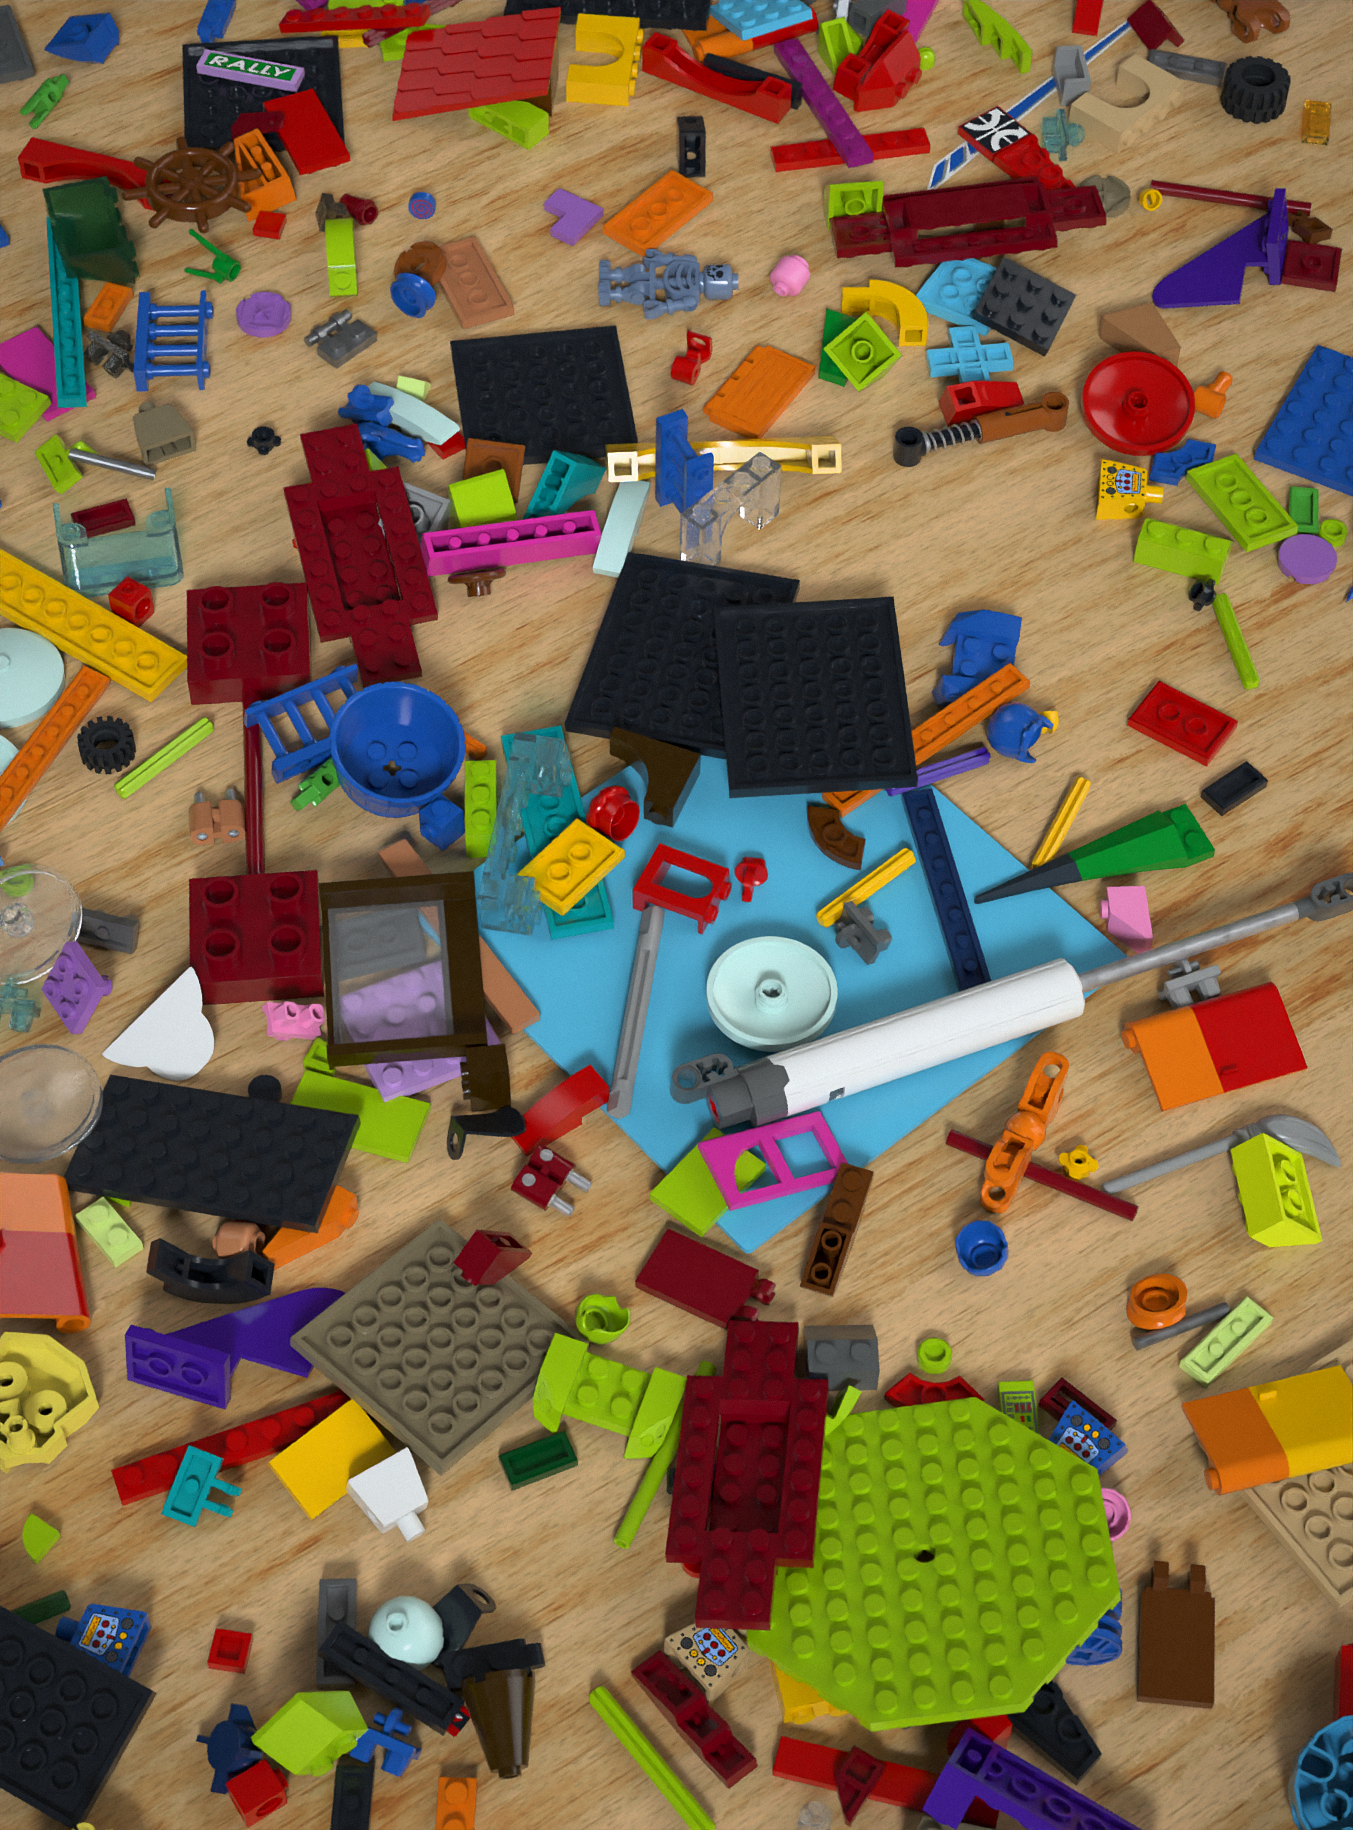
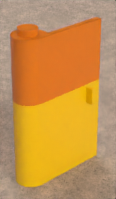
(1275, 1429)

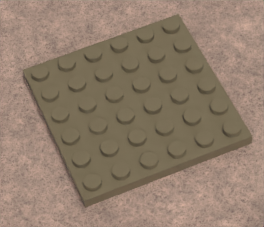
(431, 1350)

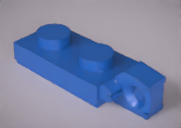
(215, 20)

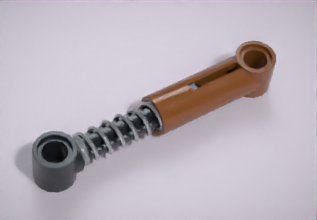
(1046, 414)

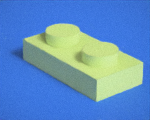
(109, 1232)

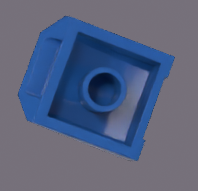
(85, 38)

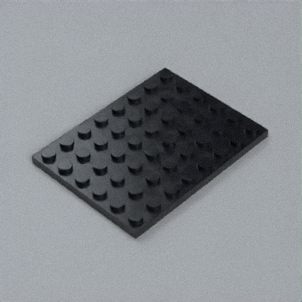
(658, 652)
(813, 698)

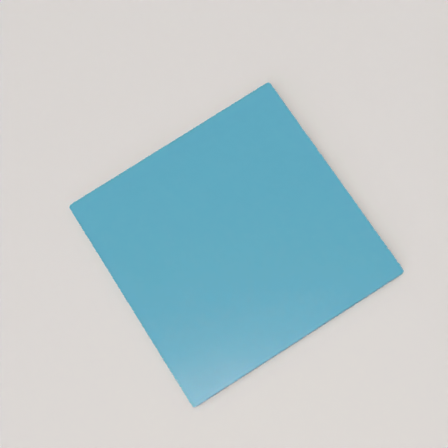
(586, 978)

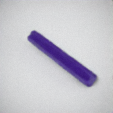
(947, 768)

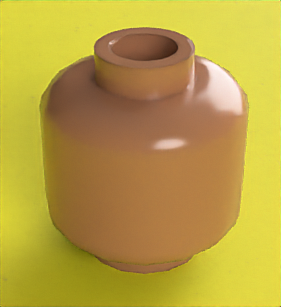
(238, 1238)

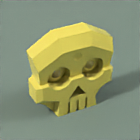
(43, 1378)

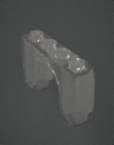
(751, 489)

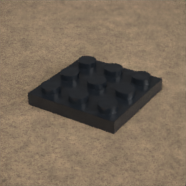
(1024, 306)

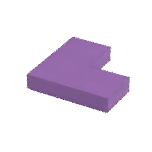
(575, 213)

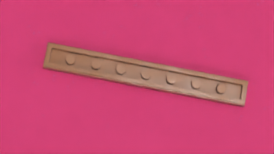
(498, 985)

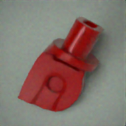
(751, 873)

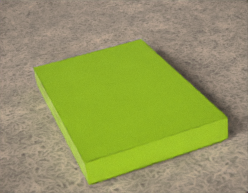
(691, 1192)

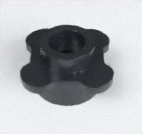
(263, 440)
(1202, 593)

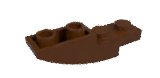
(837, 1230)

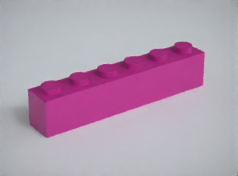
(510, 543)

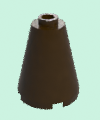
(502, 1718)

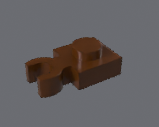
(1309, 229)

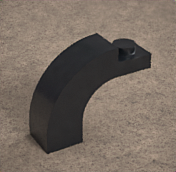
(210, 1280)

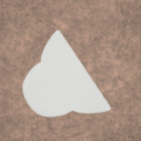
(169, 1035)

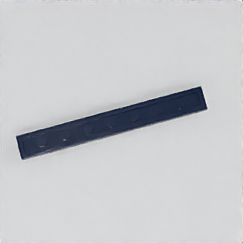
(945, 889)

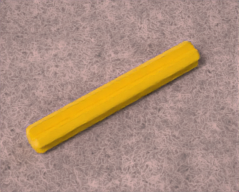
(1062, 822)
(867, 886)

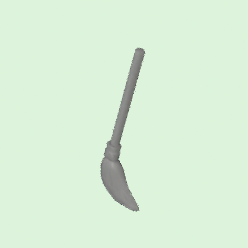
(1285, 1128)

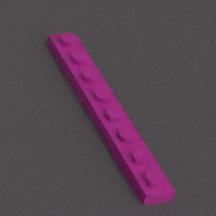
(824, 104)

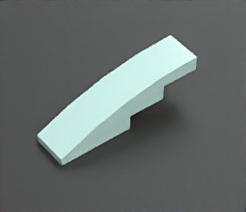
(416, 417)
(621, 527)

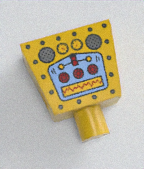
(1124, 491)

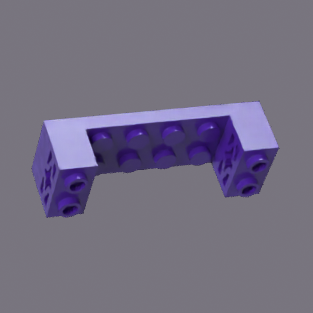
(1014, 1787)

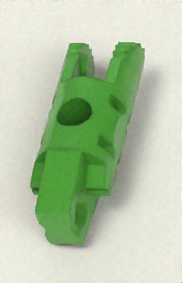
(45, 99)
(316, 786)

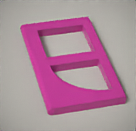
(724, 1151)

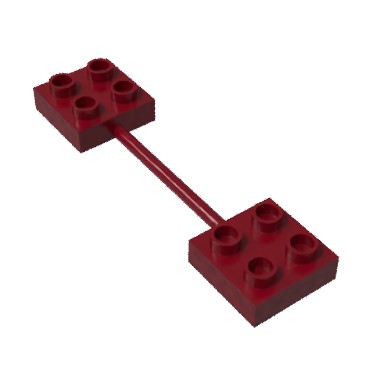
(257, 930)

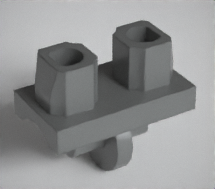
(858, 932)

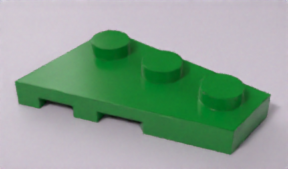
(834, 325)

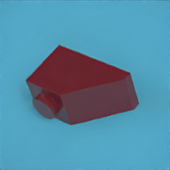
(490, 1257)

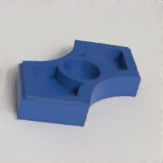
(1173, 466)

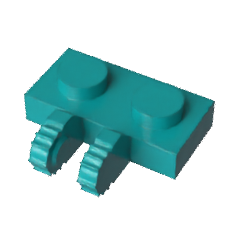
(193, 1487)

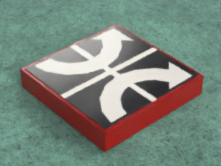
(993, 132)

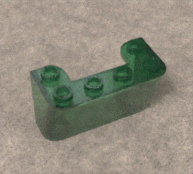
(89, 231)

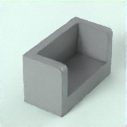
(1070, 73)

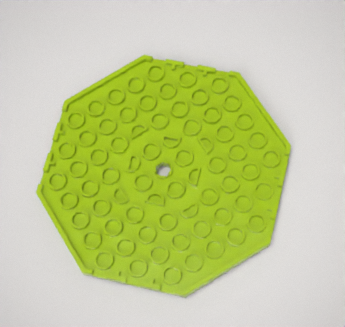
(997, 1610)

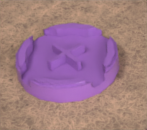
(263, 314)
(1307, 558)

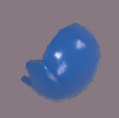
(981, 1248)

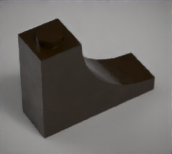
(665, 769)

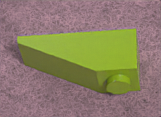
(514, 120)

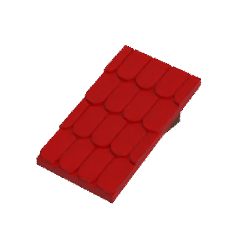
(480, 65)

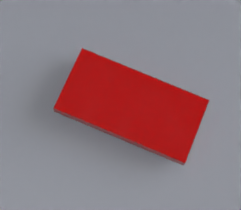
(308, 132)

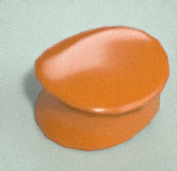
(1157, 1302)

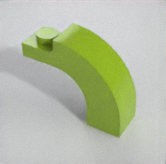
(341, 257)

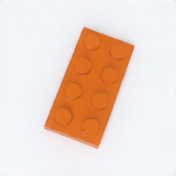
(657, 213)

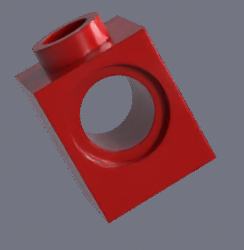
(132, 602)
(258, 1792)

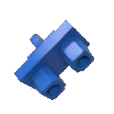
(367, 407)
(398, 1753)

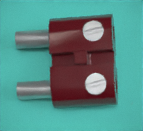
(544, 1177)

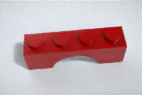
(855, 67)

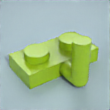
(55, 462)

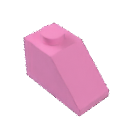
(1127, 916)

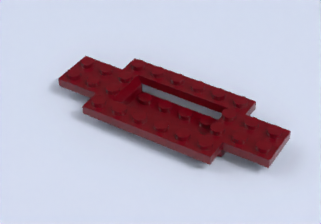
(905, 213)
(348, 556)
(763, 1476)

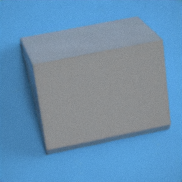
(427, 509)

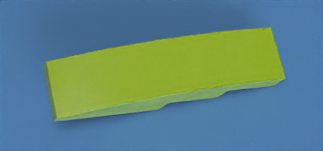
(995, 30)

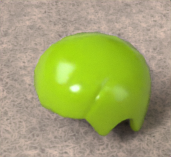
(601, 1318)

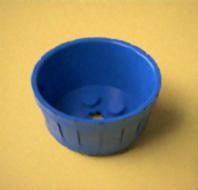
(400, 726)

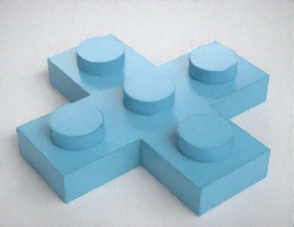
(968, 357)

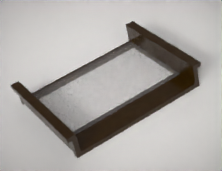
(402, 969)

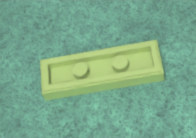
(1226, 1342)

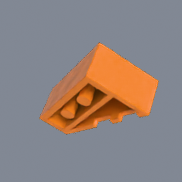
(274, 185)

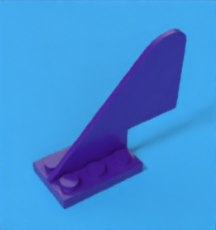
(1219, 273)
(204, 1356)

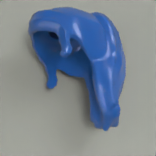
(388, 442)

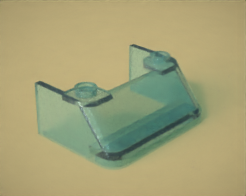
(101, 563)

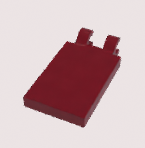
(703, 1281)

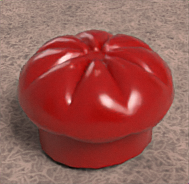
(613, 813)

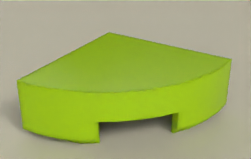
(316, 1058)
(38, 1538)

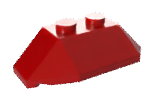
(890, 76)

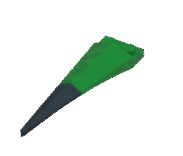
(1149, 844)

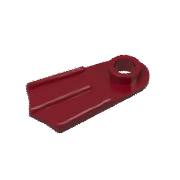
(264, 121)

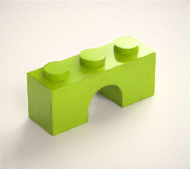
(480, 806)

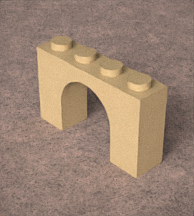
(1121, 126)

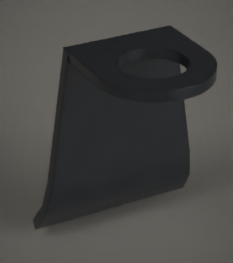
(502, 1123)
(459, 1616)

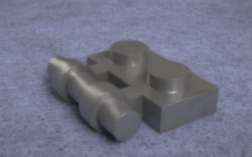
(345, 344)

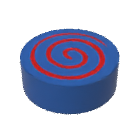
(422, 205)

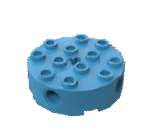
(1323, 1779)

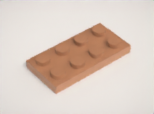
(472, 285)

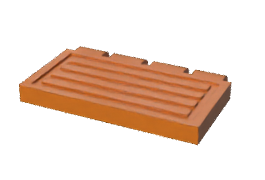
(758, 392)

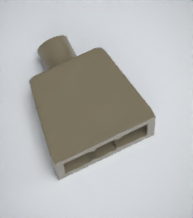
(162, 433)

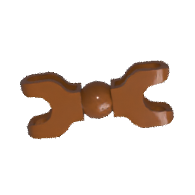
(1252, 15)

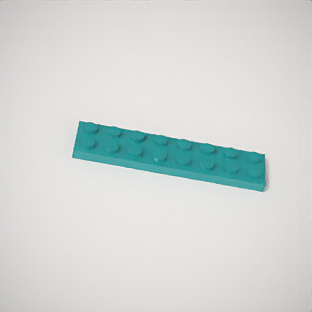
(542, 823)

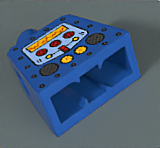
(1087, 1439)
(108, 1635)

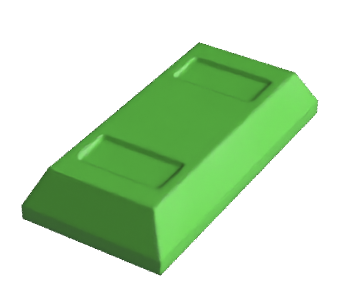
(1304, 509)

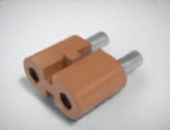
(216, 822)

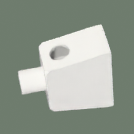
(392, 1495)

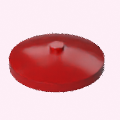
(1137, 403)

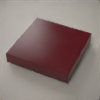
(1311, 266)

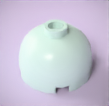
(407, 1631)

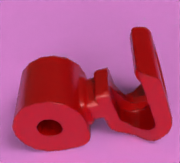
(688, 368)

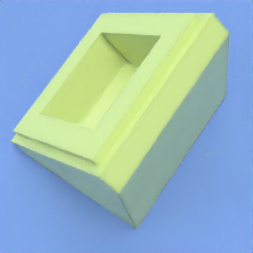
(413, 387)

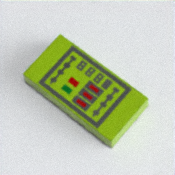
(1019, 1402)

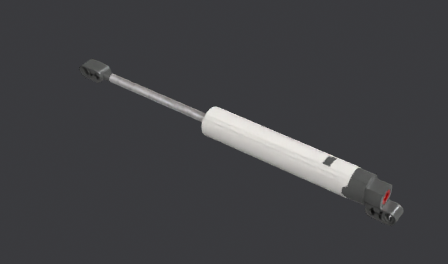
(950, 1025)

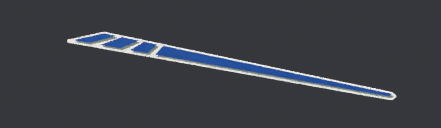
(965, 152)

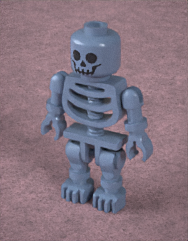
(681, 272)

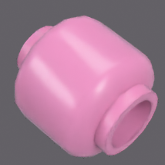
(790, 275)

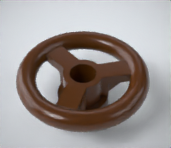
(477, 581)

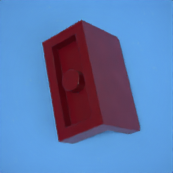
(1154, 26)

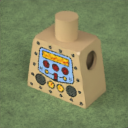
(709, 1657)

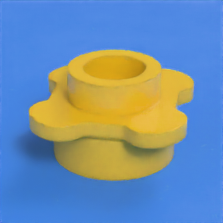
(1075, 1170)

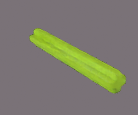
(1236, 642)
(163, 758)

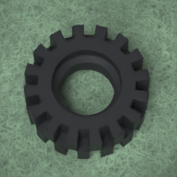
(106, 758)

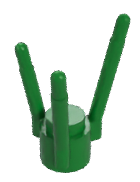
(224, 265)

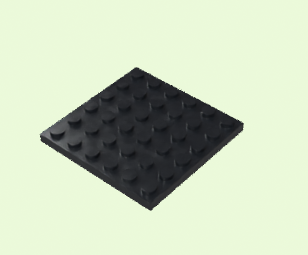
(216, 102)
(545, 391)

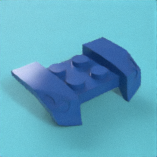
(983, 646)

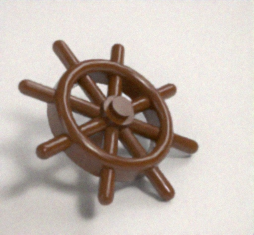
(192, 185)

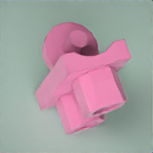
(293, 1020)

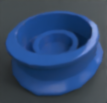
(412, 294)

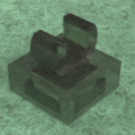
(328, 210)

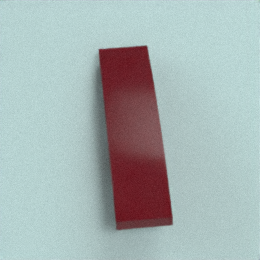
(694, 1719)

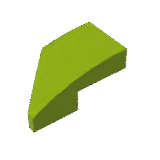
(841, 1407)

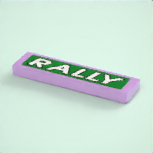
(250, 70)

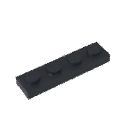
(748, 73)
(391, 1678)

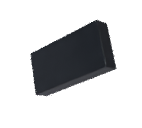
(1234, 788)

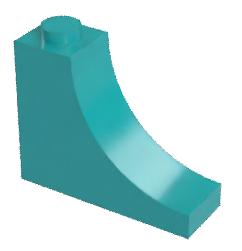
(563, 483)

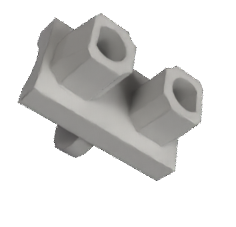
(1178, 989)

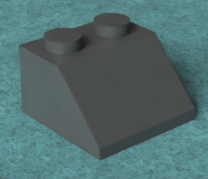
(842, 1355)

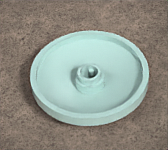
(29, 676)
(771, 993)

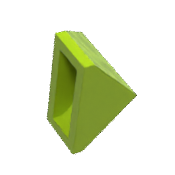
(836, 42)

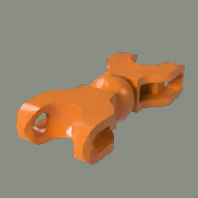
(1024, 1132)

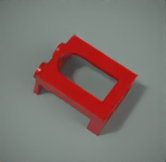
(701, 909)

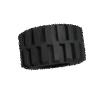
(1255, 89)

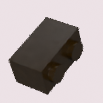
(486, 1077)

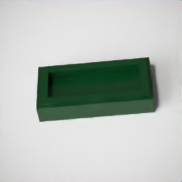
(538, 1460)

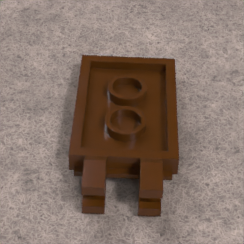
(1176, 1640)

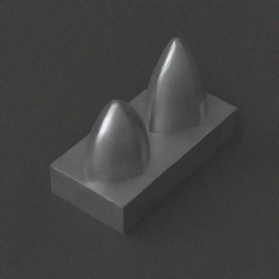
(109, 930)

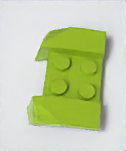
(606, 1395)

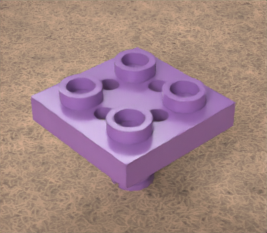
(75, 987)

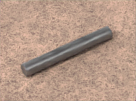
(112, 464)
(1184, 1325)

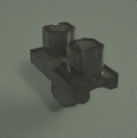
(113, 349)

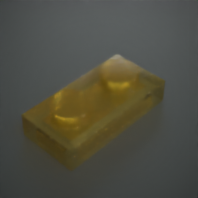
(1316, 122)

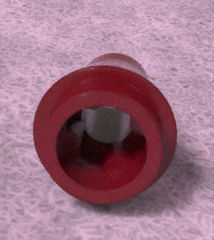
(360, 209)

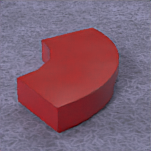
(915, 1391)

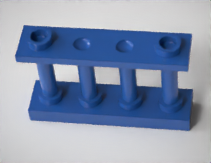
(148, 331)
(680, 473)
(314, 751)

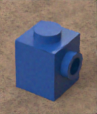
(441, 822)

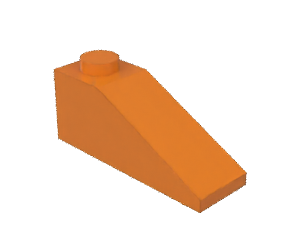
(292, 1244)

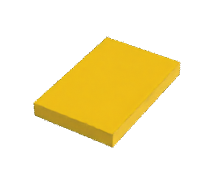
(572, 865)
(328, 1456)

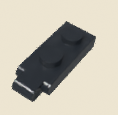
(488, 1658)

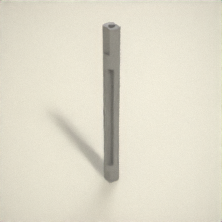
(636, 1012)

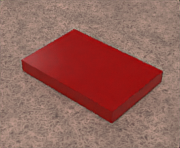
(1182, 723)

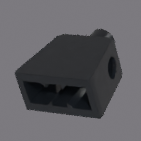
(691, 138)

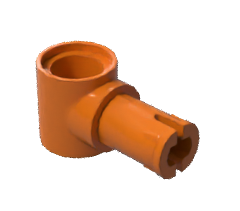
(1212, 398)

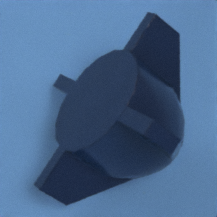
(231, 1747)

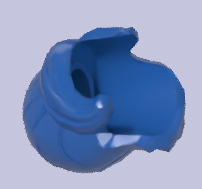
(1015, 729)

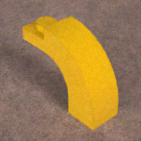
(891, 303)

